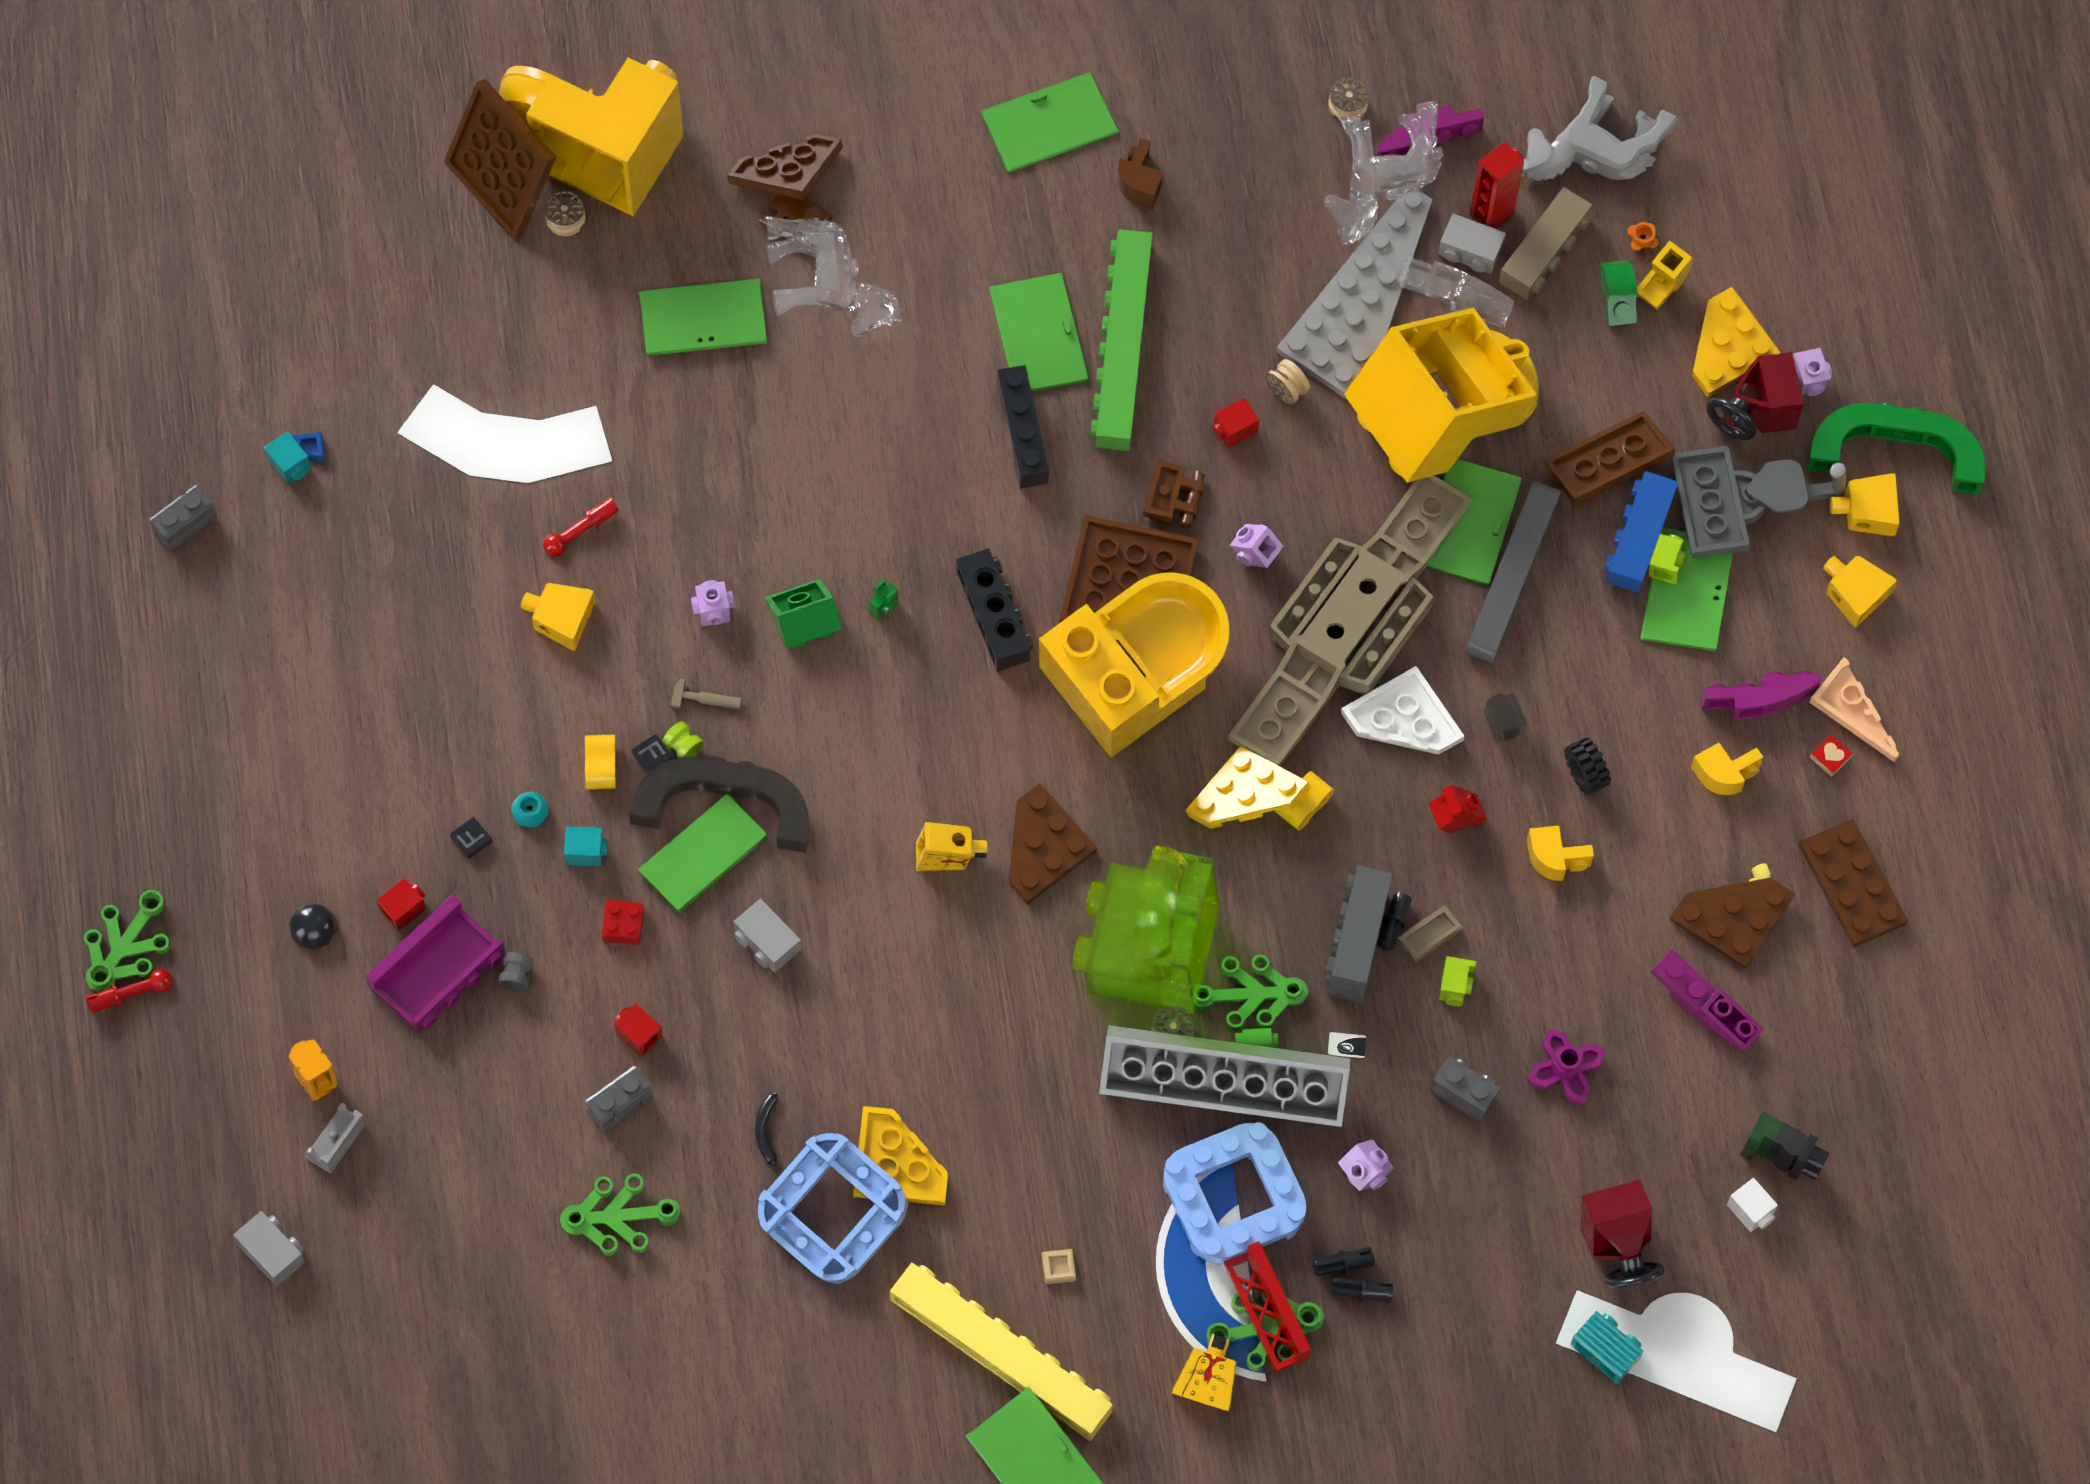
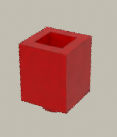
(1235, 423)
(402, 903)
(637, 1029)

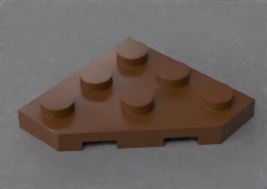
(787, 168)
(1044, 844)
(1734, 916)

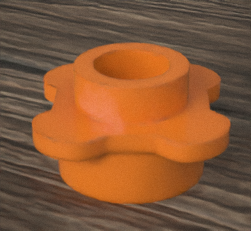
(1646, 230)

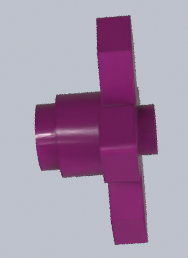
(1566, 1066)

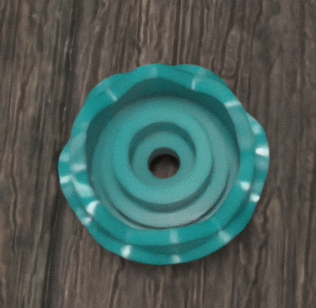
(533, 817)

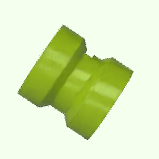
(682, 740)

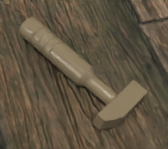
(703, 698)

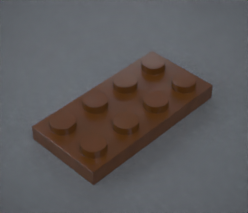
(1609, 458)
(1853, 883)

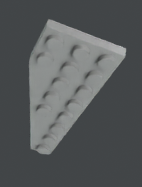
(1360, 300)

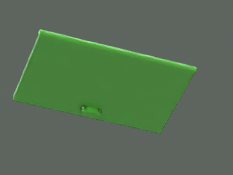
(1050, 126)
(720, 311)
(1033, 330)
(1471, 546)
(1693, 608)
(1024, 1446)

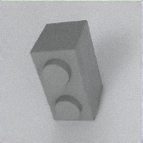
(1471, 244)
(766, 936)
(269, 1247)

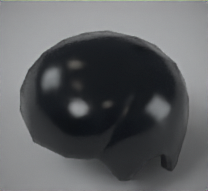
(313, 926)

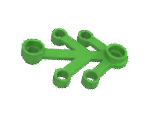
(123, 946)
(1254, 993)
(615, 1216)
(1269, 1325)

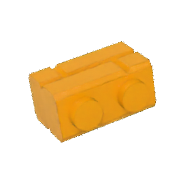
(312, 1069)

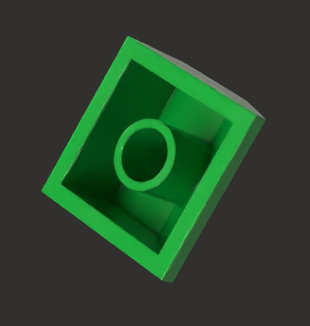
(804, 613)

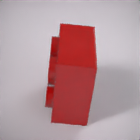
(623, 922)

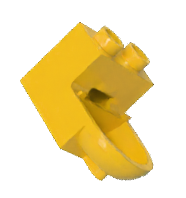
(607, 142)
(1412, 415)
(1136, 656)

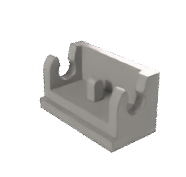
(336, 1138)

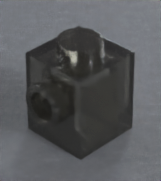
(1504, 717)

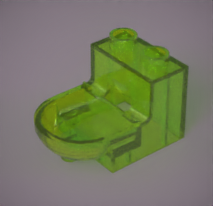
(1151, 930)

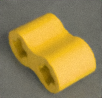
(600, 762)
(1310, 803)

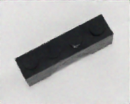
(1023, 426)

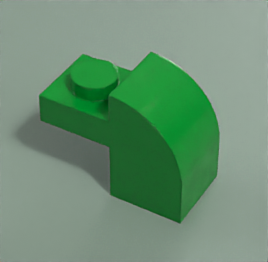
(1620, 292)

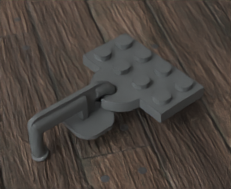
(1723, 500)

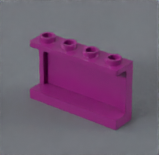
(435, 965)

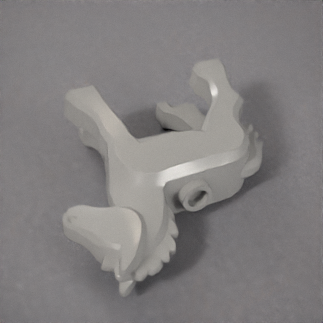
(1595, 147)

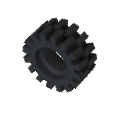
(1587, 766)

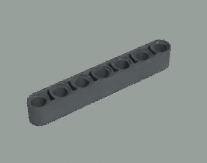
(1513, 572)

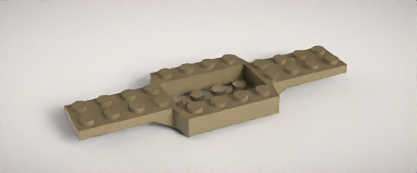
(1332, 597)

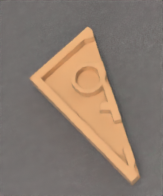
(1846, 703)

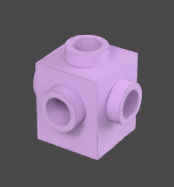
(1812, 371)
(1256, 545)
(712, 603)
(1366, 1166)

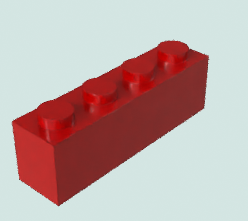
(1497, 186)

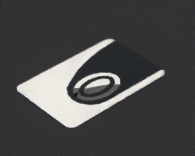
(1347, 1045)

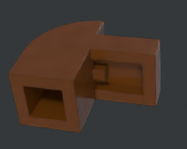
(1137, 180)

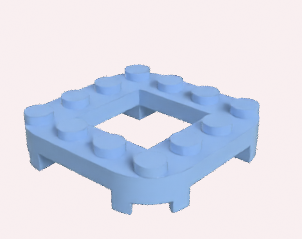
(1220, 1150)
(797, 1181)

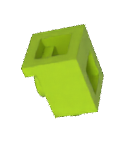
(1667, 558)
(1456, 980)

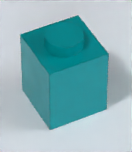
(287, 458)
(584, 846)

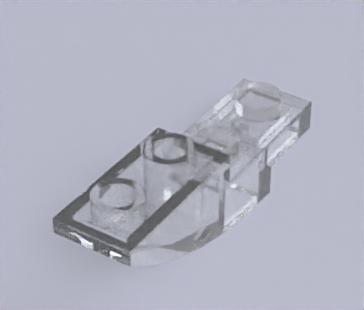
(1457, 289)

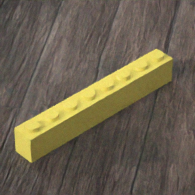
(1000, 1350)

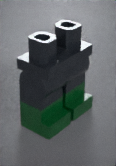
(1785, 1147)

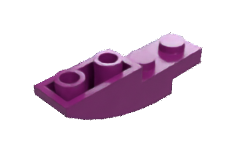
(1447, 127)
(1772, 695)
(1705, 1003)

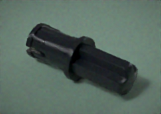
(1393, 921)
(1343, 1261)
(1362, 1289)

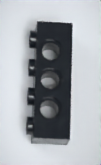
(1003, 651)

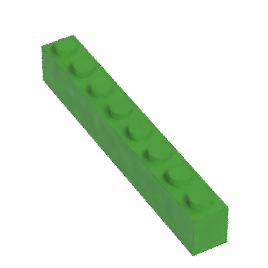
(1123, 340)

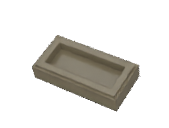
(1429, 934)

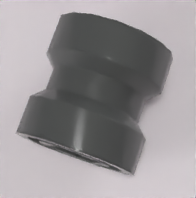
(515, 971)

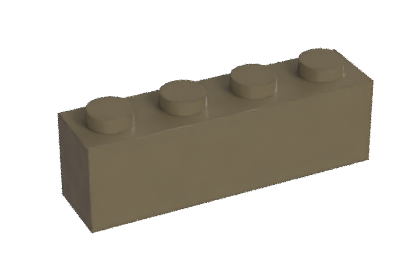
(1546, 243)

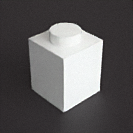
(1752, 1205)

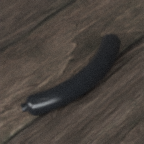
(761, 1128)

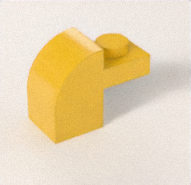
(1666, 276)
(1722, 774)
(1551, 858)

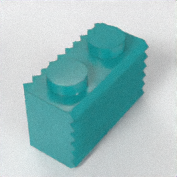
(1607, 1346)

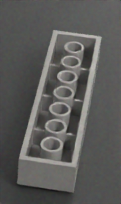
(1224, 1076)

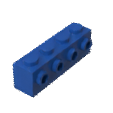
(1641, 532)

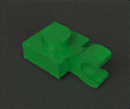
(885, 599)

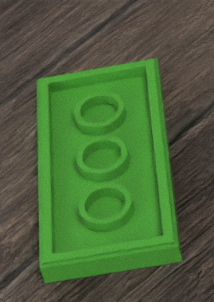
(702, 853)

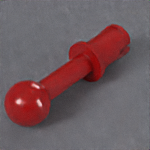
(555, 544)
(158, 981)

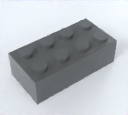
(1357, 933)

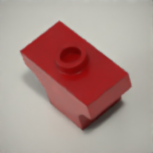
(1457, 809)

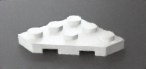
(1404, 715)

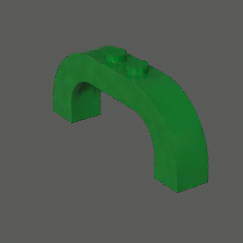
(1901, 425)

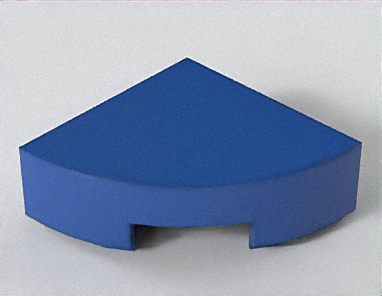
(312, 445)

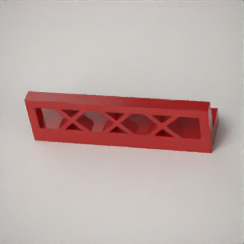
(1278, 1302)

